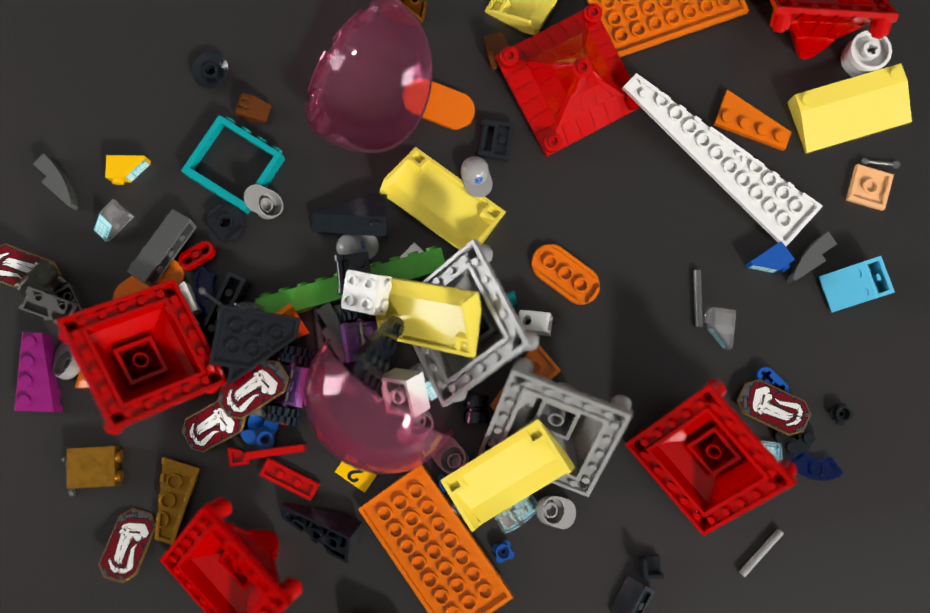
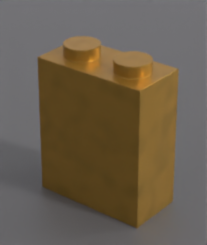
(94, 467)

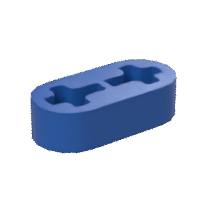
(773, 377)

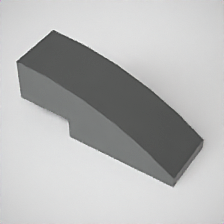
(56, 180)
(811, 257)
(333, 330)

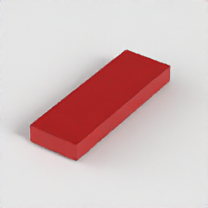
(275, 451)
(289, 479)

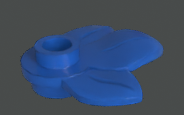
(257, 429)

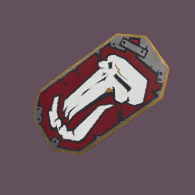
(17, 263)
(253, 390)
(774, 407)
(210, 427)
(127, 545)

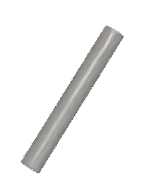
(761, 552)

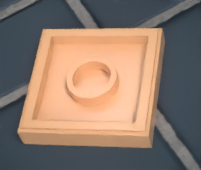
(869, 187)

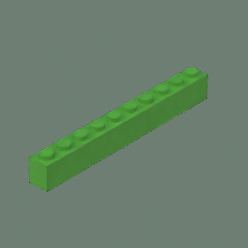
(324, 290)

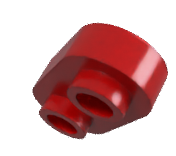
(197, 255)

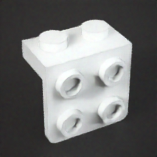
(366, 292)

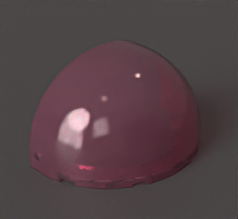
(372, 80)
(361, 425)

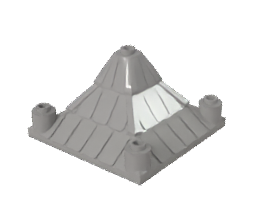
(499, 333)
(579, 423)

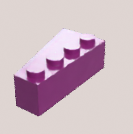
(36, 384)

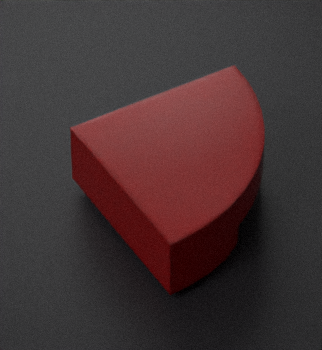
(236, 457)

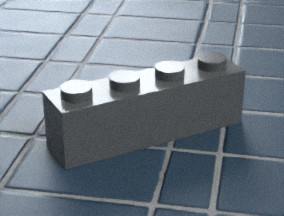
(162, 248)

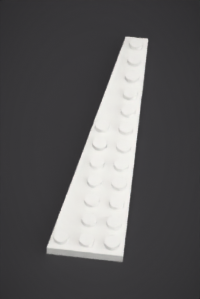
(758, 190)

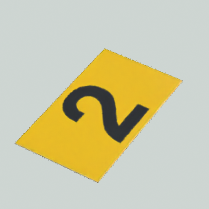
(358, 478)

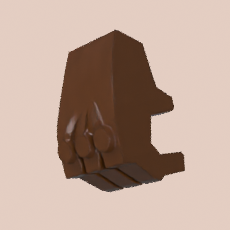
(494, 45)
(252, 108)

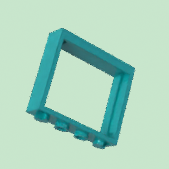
(206, 143)

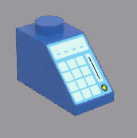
(772, 260)

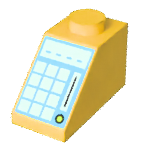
(125, 168)

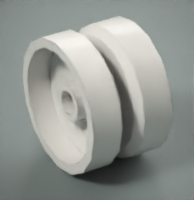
(865, 54)

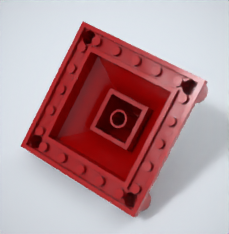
(819, 22)
(568, 80)
(141, 354)
(710, 460)
(228, 565)

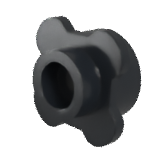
(847, 414)

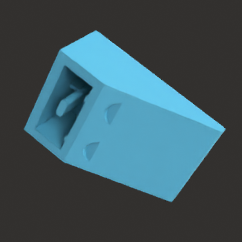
(856, 284)

